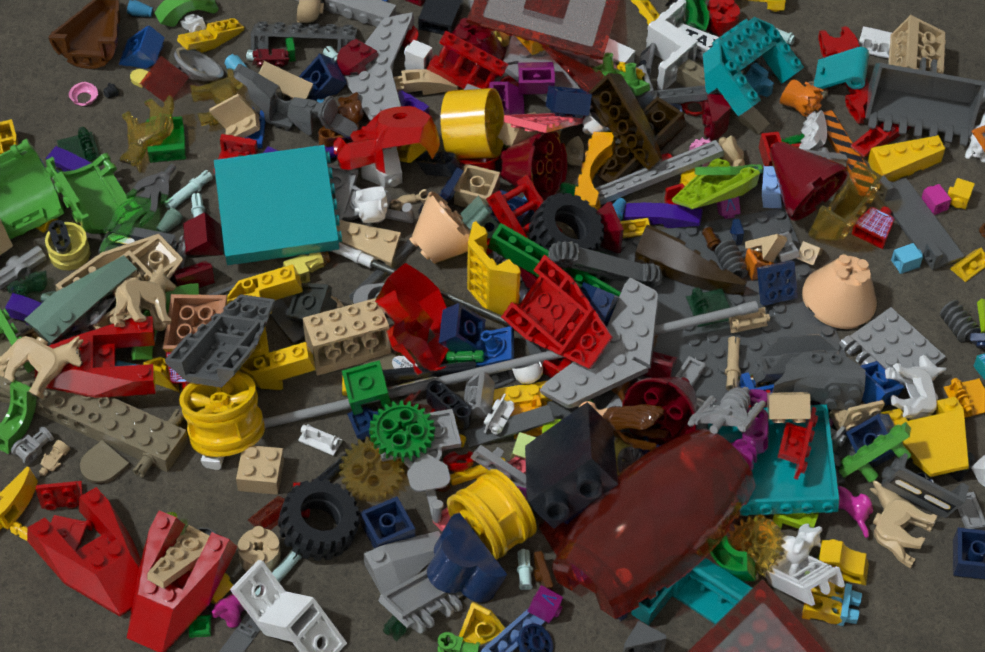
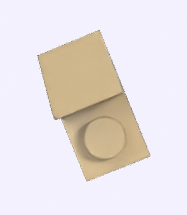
(768, 246)

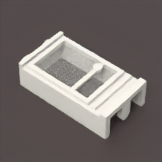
(802, 577)

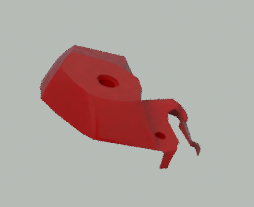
(387, 129)
(414, 307)

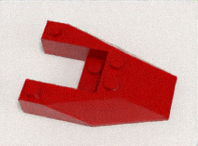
(98, 374)
(102, 568)
(164, 614)

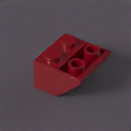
(716, 116)

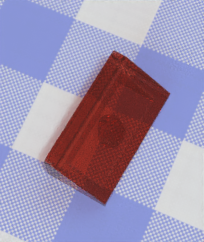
(268, 515)

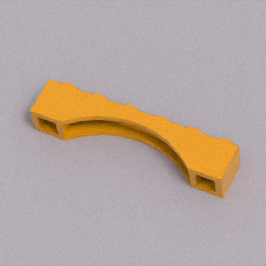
(600, 149)

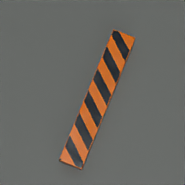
(840, 140)

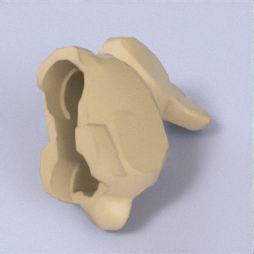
(732, 151)

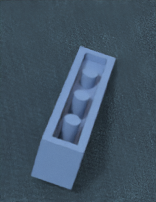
(507, 639)

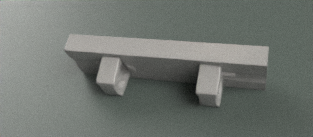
(493, 461)

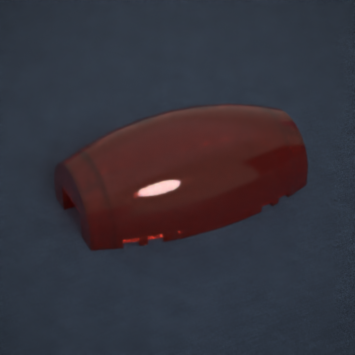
(656, 521)

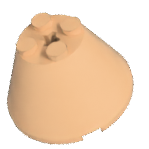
(440, 230)
(841, 293)

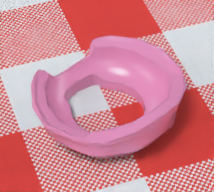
(83, 87)

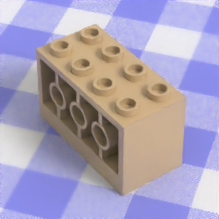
(917, 40)
(347, 336)

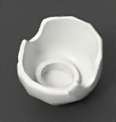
(528, 374)

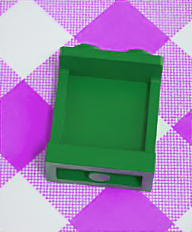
(172, 147)

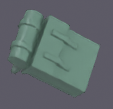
(478, 211)

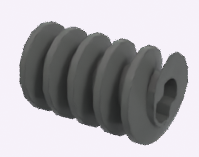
(730, 258)
(958, 322)

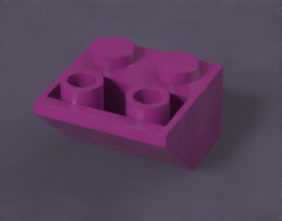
(535, 77)
(509, 94)

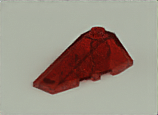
(580, 73)

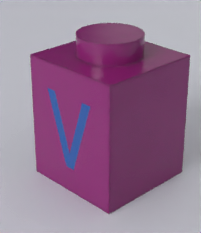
(729, 207)
(545, 604)

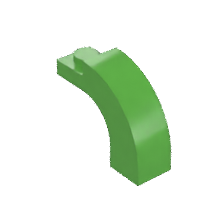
(171, 11)
(18, 416)

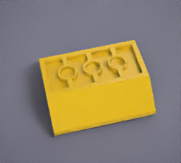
(490, 283)

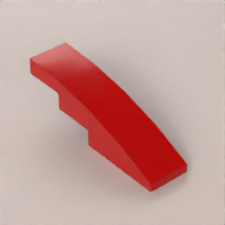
(875, 138)

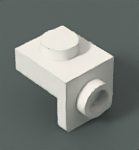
(193, 23)

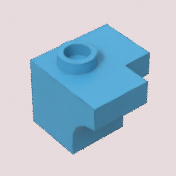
(759, 81)

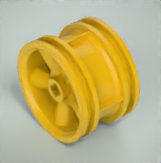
(223, 418)
(495, 512)

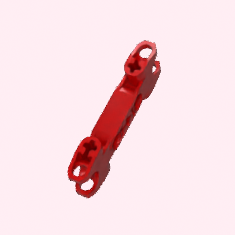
(857, 99)

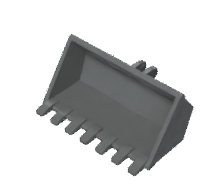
(923, 100)

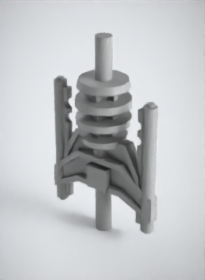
(729, 413)

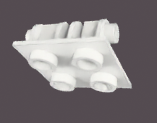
(875, 41)

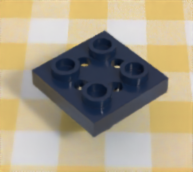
(777, 283)

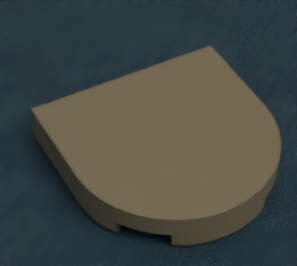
(102, 464)

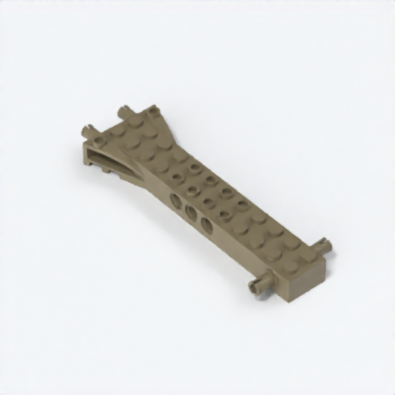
(108, 419)

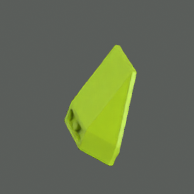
(715, 188)

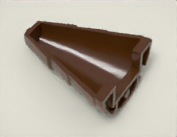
(89, 35)

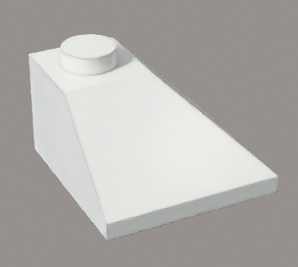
(393, 172)

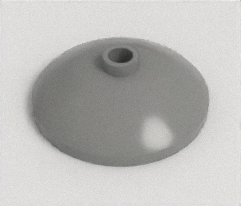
(198, 65)

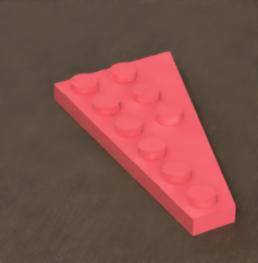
(542, 122)

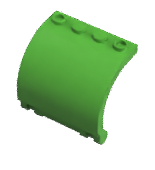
(26, 191)
(90, 192)

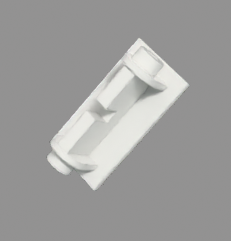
(495, 421)
(319, 439)

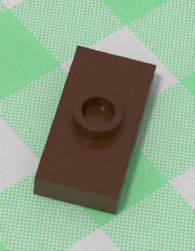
(542, 573)

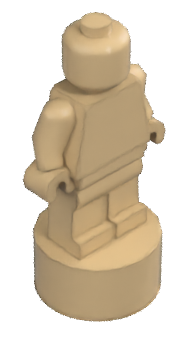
(51, 462)

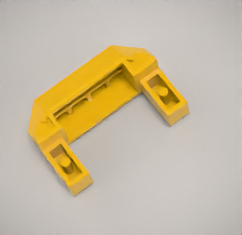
(268, 367)

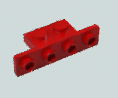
(795, 443)

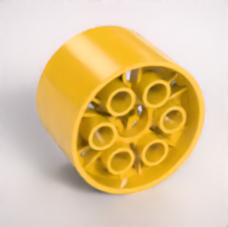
(472, 123)

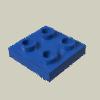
(497, 346)

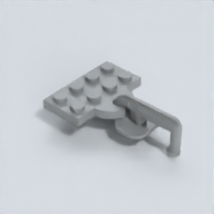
(345, 194)
(428, 471)

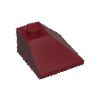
(612, 228)

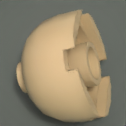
(309, 10)

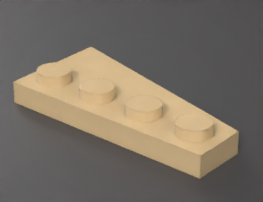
(371, 240)
(178, 558)

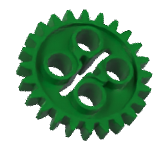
(402, 431)

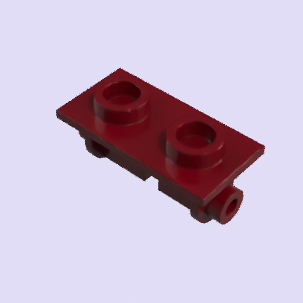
(278, 58)

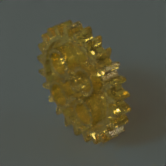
(357, 460)
(751, 538)

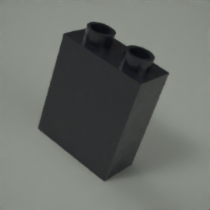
(570, 465)

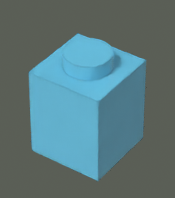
(907, 258)

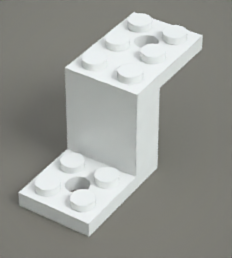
(671, 43)
(285, 613)

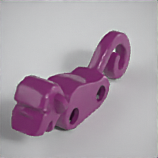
(756, 437)

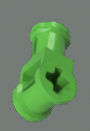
(455, 644)

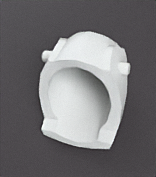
(371, 204)

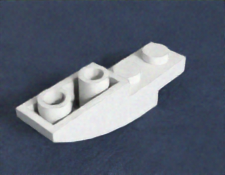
(814, 131)

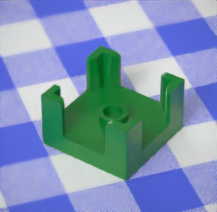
(365, 385)

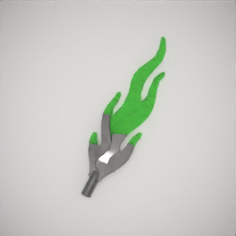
(134, 208)

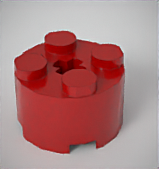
(722, 16)

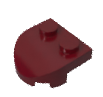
(355, 56)

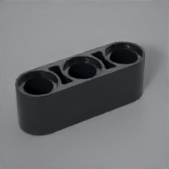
(441, 165)
(442, 398)

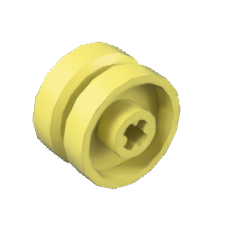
(77, 255)

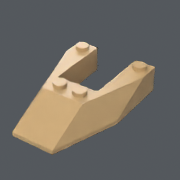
(143, 254)

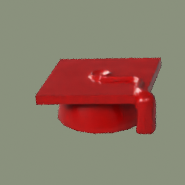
(71, 529)

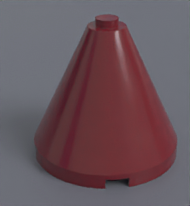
(805, 178)

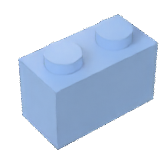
(770, 189)

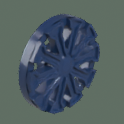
(534, 641)

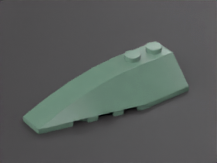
(74, 302)

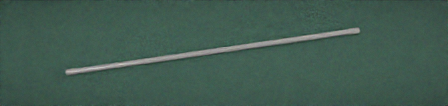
(741, 309)

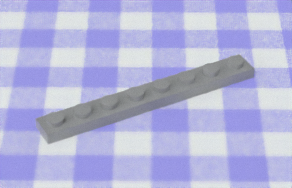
(662, 171)

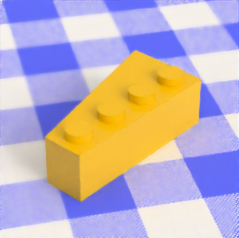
(906, 157)

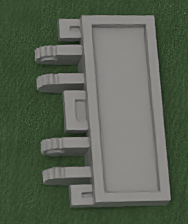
(417, 600)

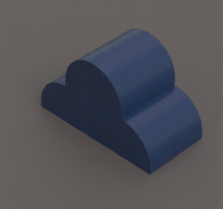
(464, 563)

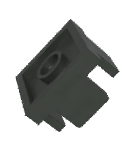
(313, 300)

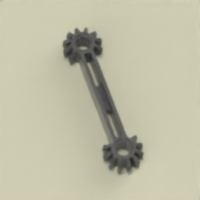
(571, 255)

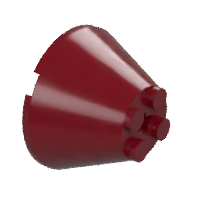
(481, 38)
(541, 159)
(674, 396)

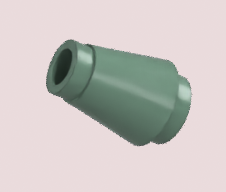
(169, 221)

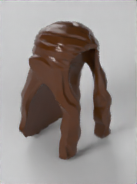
(637, 419)

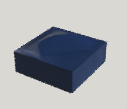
(737, 231)

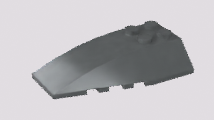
(223, 344)

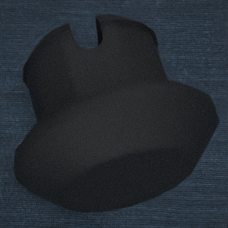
(110, 91)

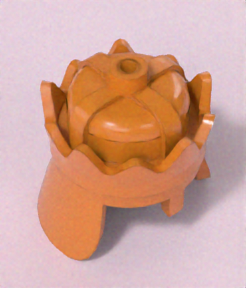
(802, 98)

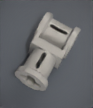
(30, 447)

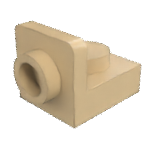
(808, 253)

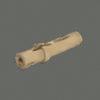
(733, 370)

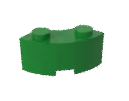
(697, 14)
(735, 562)

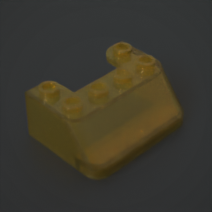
(842, 213)

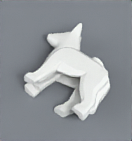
(919, 386)

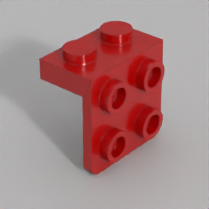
(233, 146)

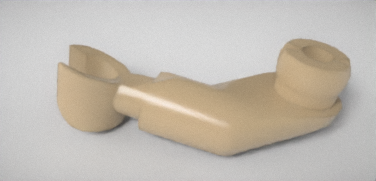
(396, 204)

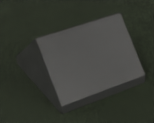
(645, 639)

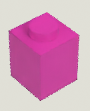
(936, 199)

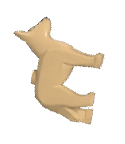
(144, 294)
(44, 359)
(895, 517)

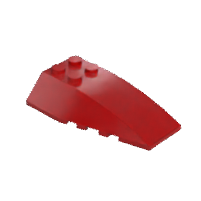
(559, 317)

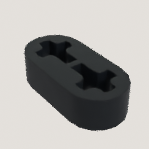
(56, 238)

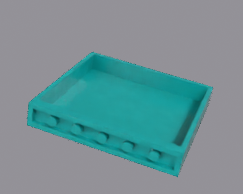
(277, 205)
(774, 477)

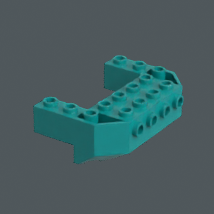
(736, 51)
(703, 589)

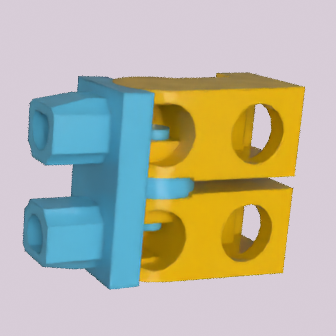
(834, 606)

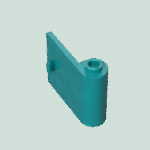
(843, 67)

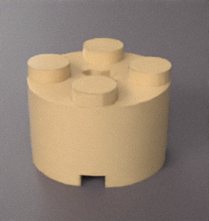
(259, 545)

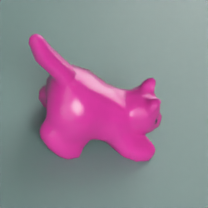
(857, 507)
(229, 610)

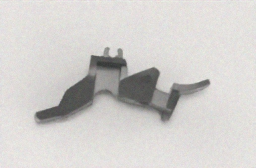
(298, 111)

